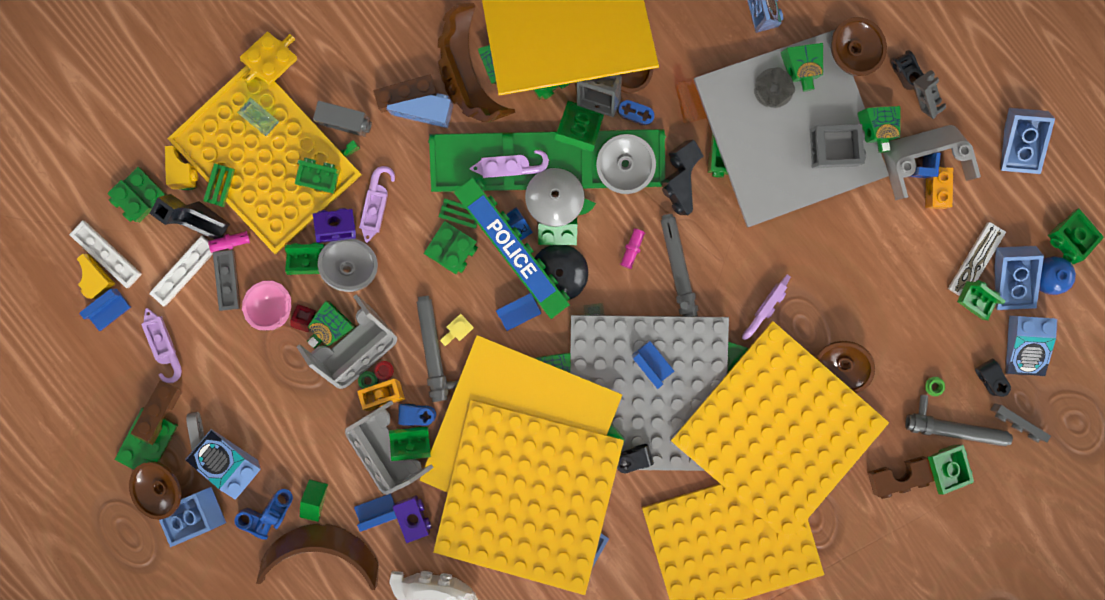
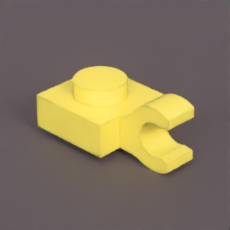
(458, 328)

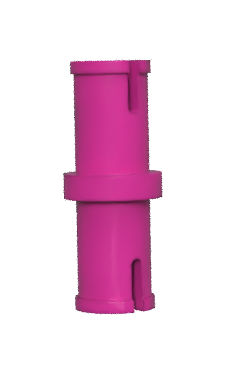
(228, 241)
(632, 248)

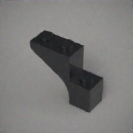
(678, 185)
(194, 216)

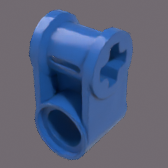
(412, 414)
(276, 511)
(254, 525)

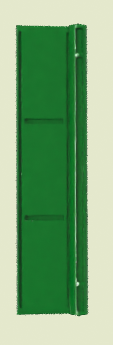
(456, 153)

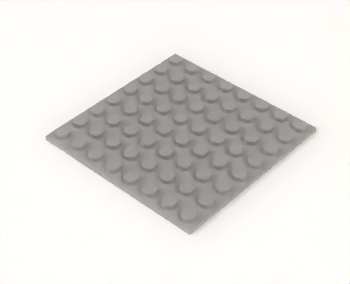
(771, 147)
(649, 415)

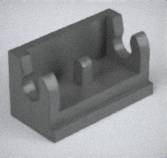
(928, 94)

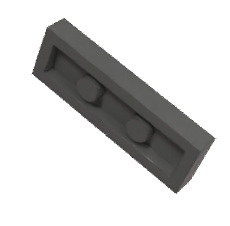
(226, 280)
(1019, 423)

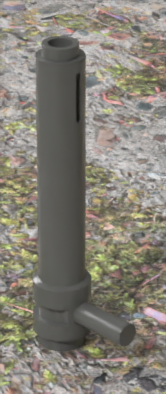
(685, 296)
(436, 378)
(928, 425)

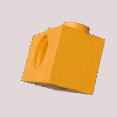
(940, 190)
(380, 394)

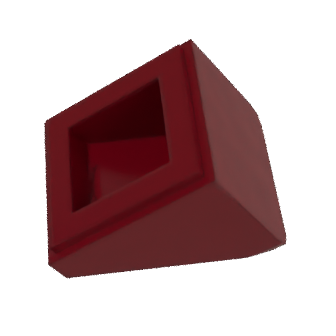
(302, 318)

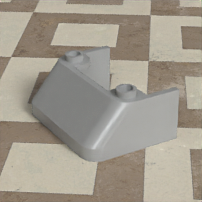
(901, 161)
(355, 352)
(372, 444)

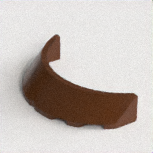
(457, 69)
(323, 539)

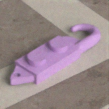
(509, 165)
(375, 204)
(766, 309)
(161, 344)

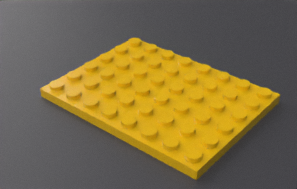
(264, 166)
(724, 551)

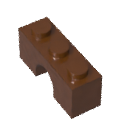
(404, 91)
(161, 401)
(917, 474)

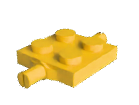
(268, 58)

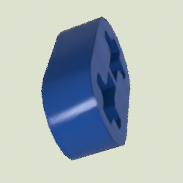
(633, 116)

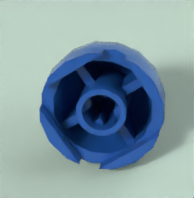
(1056, 276)

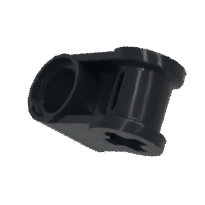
(906, 69)
(992, 375)
(636, 458)

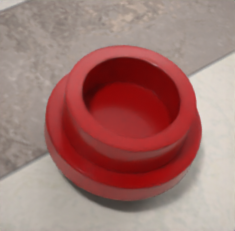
(384, 370)

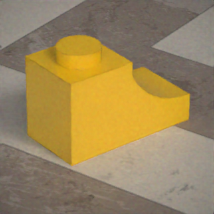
(178, 173)
(94, 278)

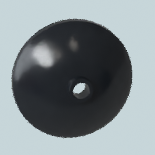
(573, 266)

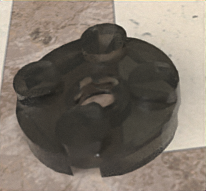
(777, 77)

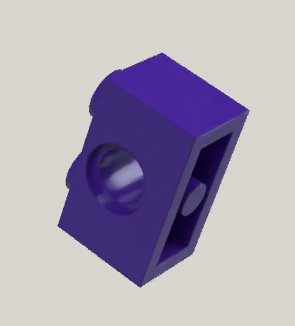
(325, 232)
(410, 530)

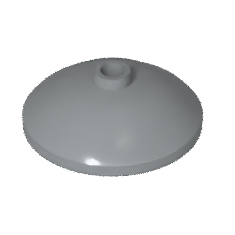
(636, 174)
(554, 210)
(348, 255)

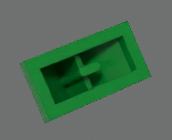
(313, 500)

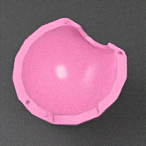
(266, 305)

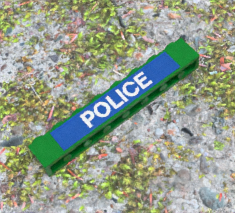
(511, 247)

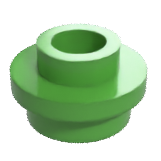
(940, 386)

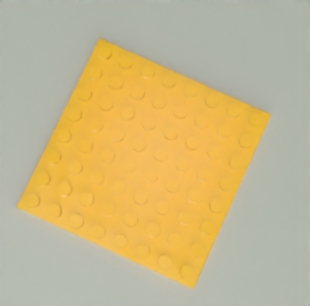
(566, 41)
(521, 385)
(780, 431)
(528, 496)

